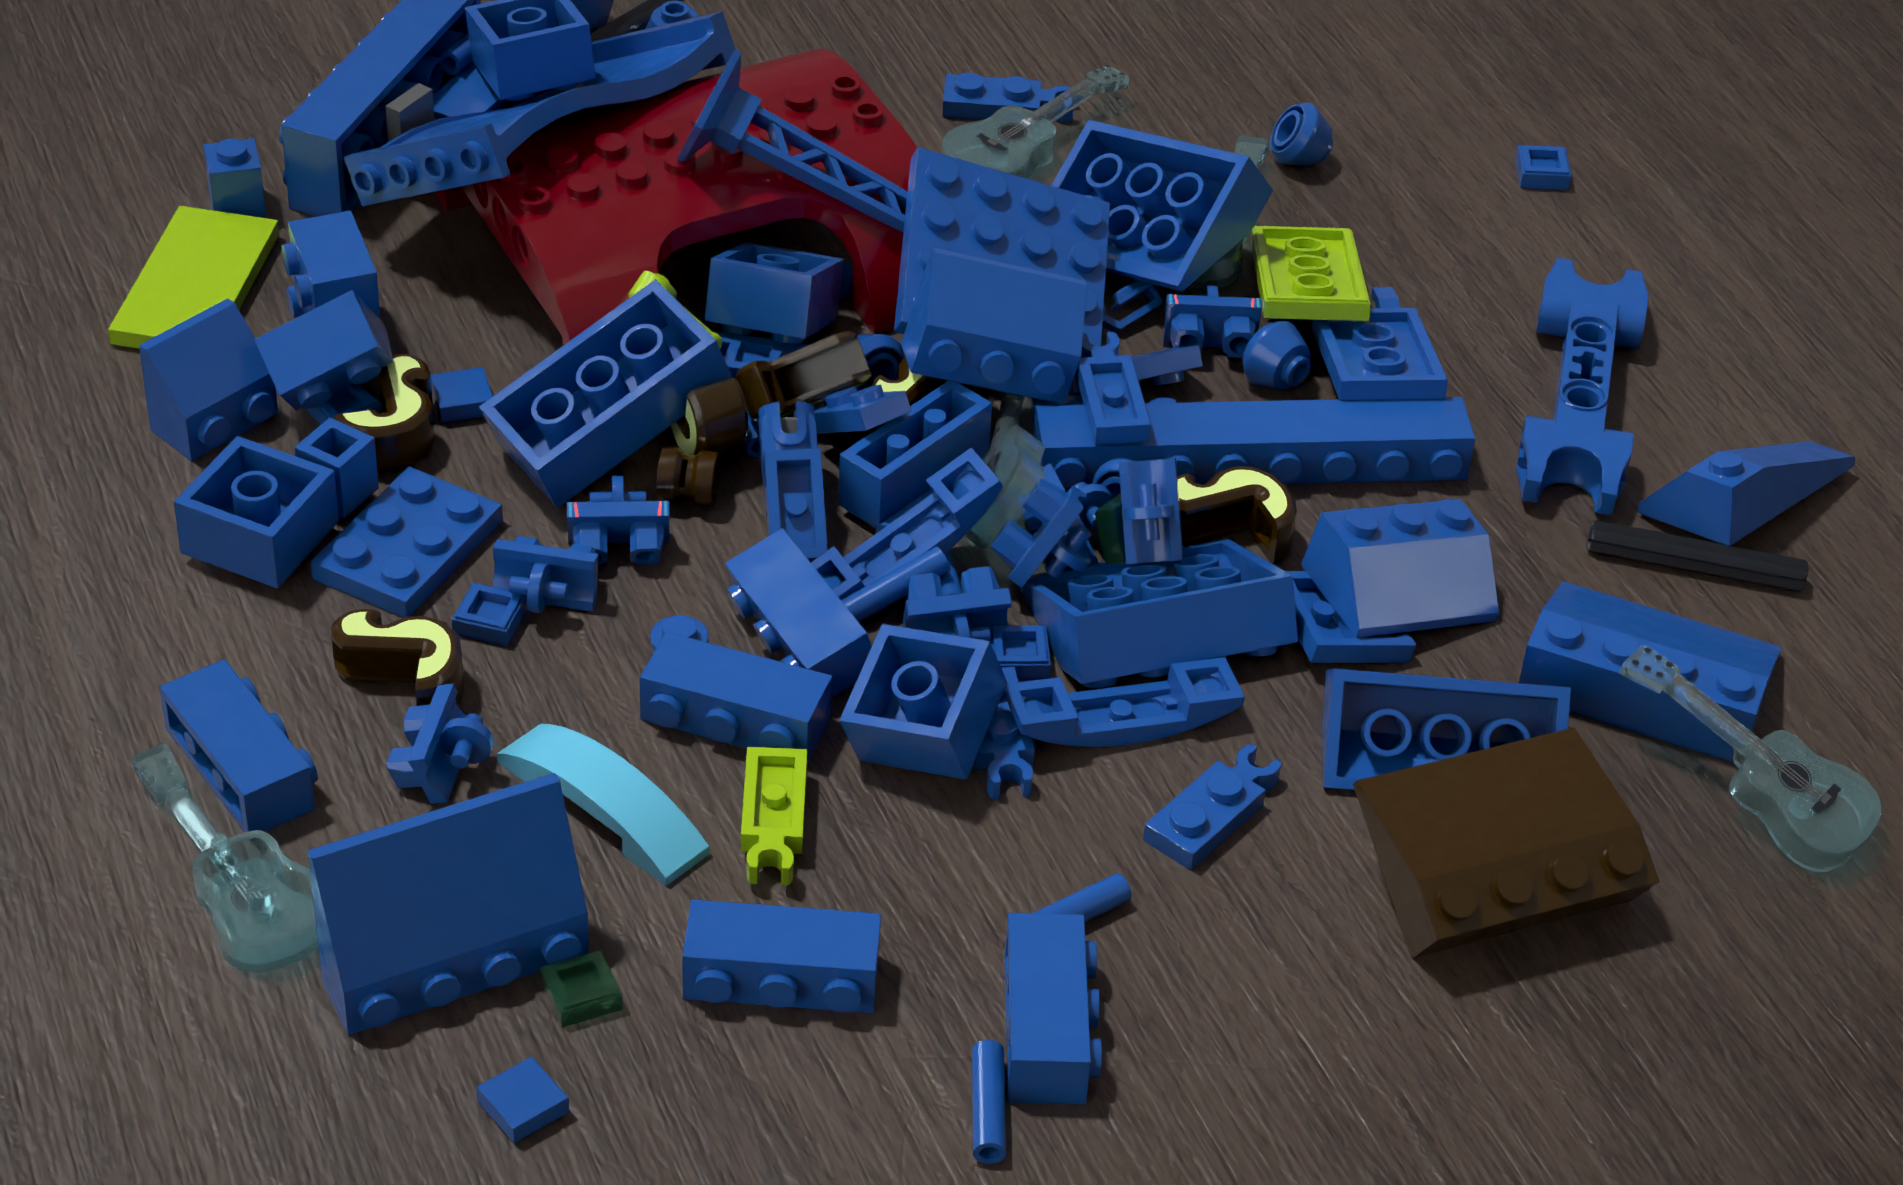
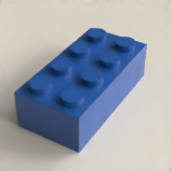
(604, 393)

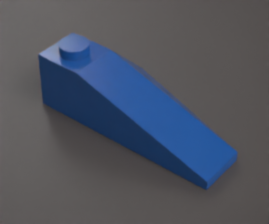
(1744, 488)

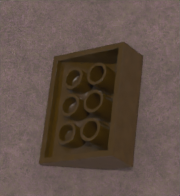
(1503, 841)

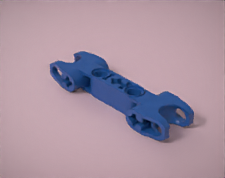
(1574, 443)

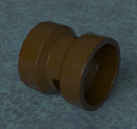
(699, 478)

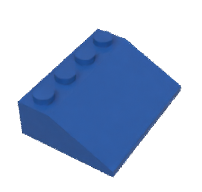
(1169, 201)
(1163, 612)
(1590, 635)
(447, 903)

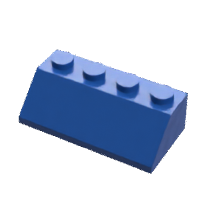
(1386, 719)

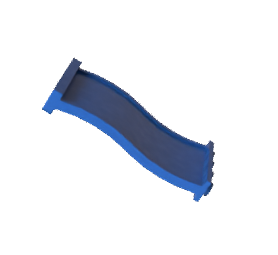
(476, 145)

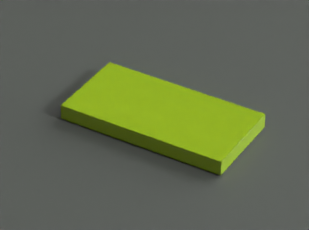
(192, 268)
(1309, 273)

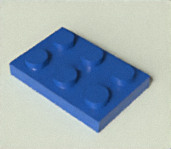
(407, 542)

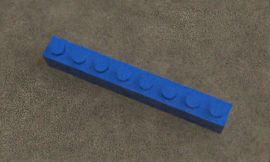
(1284, 438)

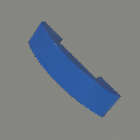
(958, 501)
(1125, 714)

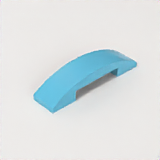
(615, 793)

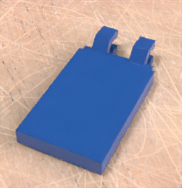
(1381, 356)

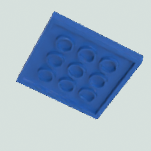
(1000, 220)

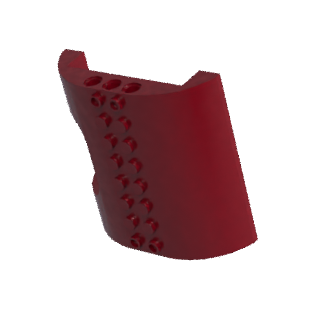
(607, 198)

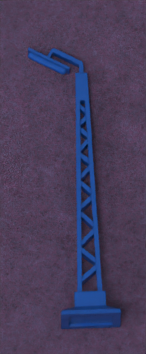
(726, 122)

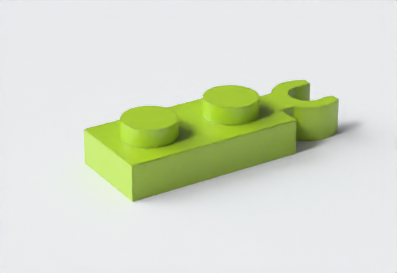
(773, 809)

